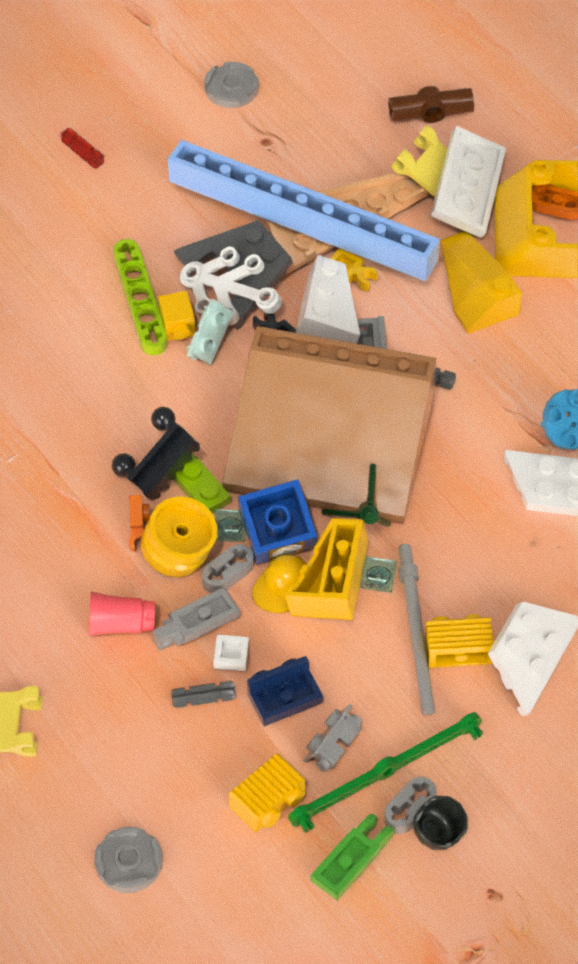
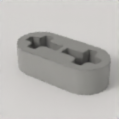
(225, 566)
(404, 800)

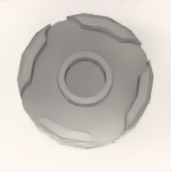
(231, 85)
(128, 860)

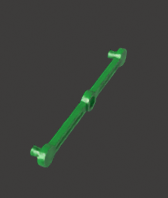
(384, 769)

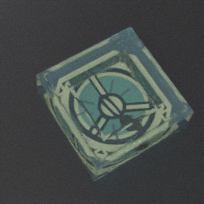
(229, 526)
(378, 574)

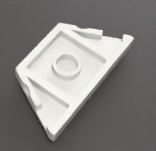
(545, 481)
(531, 649)

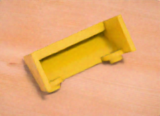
(526, 247)

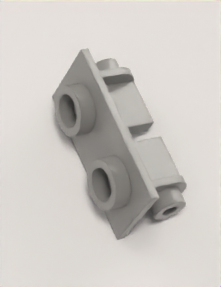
(324, 747)

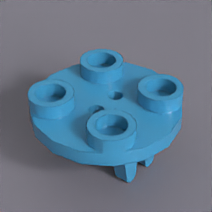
(556, 423)

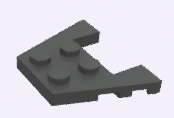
(246, 240)

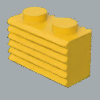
(458, 641)
(267, 793)

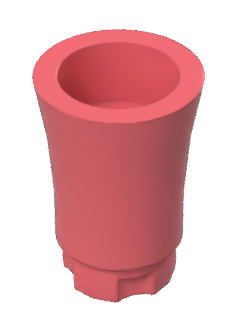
(120, 614)

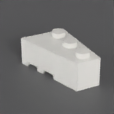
(328, 303)

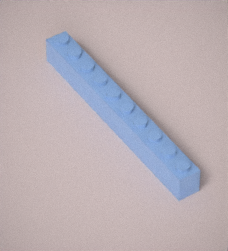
(304, 210)

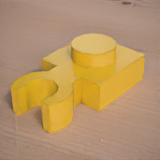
(356, 269)

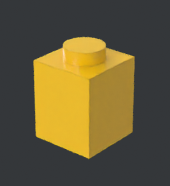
(177, 315)

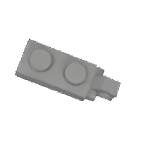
(196, 619)

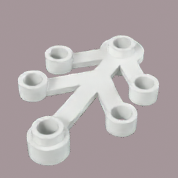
(227, 283)

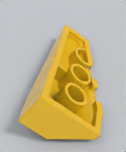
(478, 284)

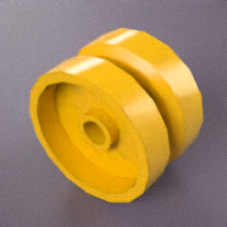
(178, 536)

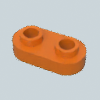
(555, 201)

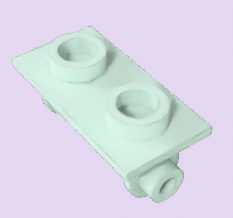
(210, 333)

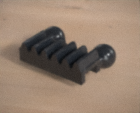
(162, 460)

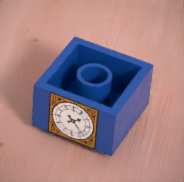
(277, 521)

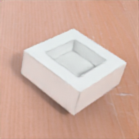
(231, 653)

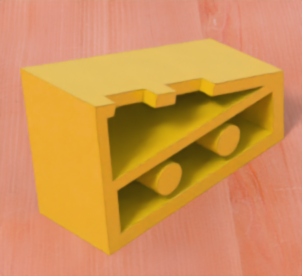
(333, 575)

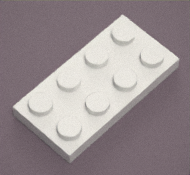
(468, 182)

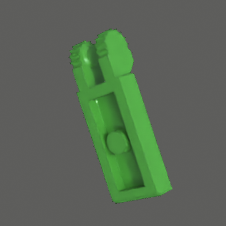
(350, 857)

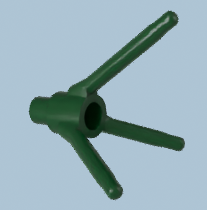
(367, 510)

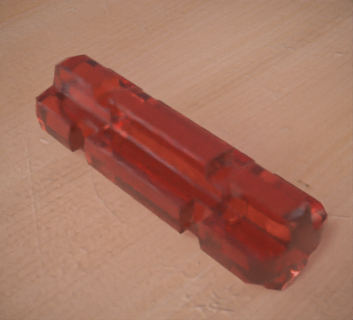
(82, 148)

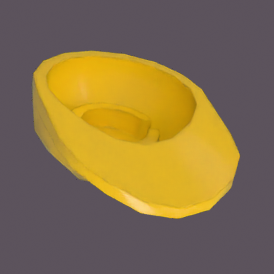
(275, 581)

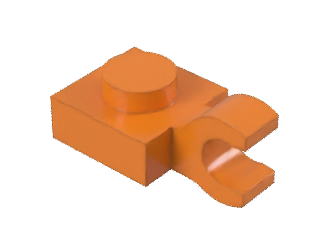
(138, 515)

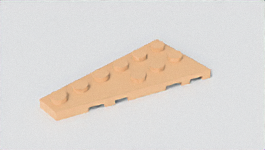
(377, 195)

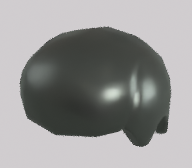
(440, 822)

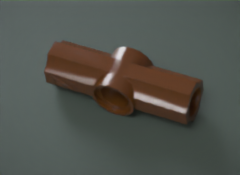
(431, 104)

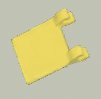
(428, 167)
(10, 719)

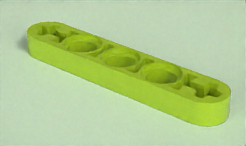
(140, 307)

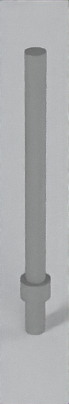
(409, 576)

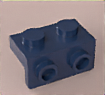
(283, 690)

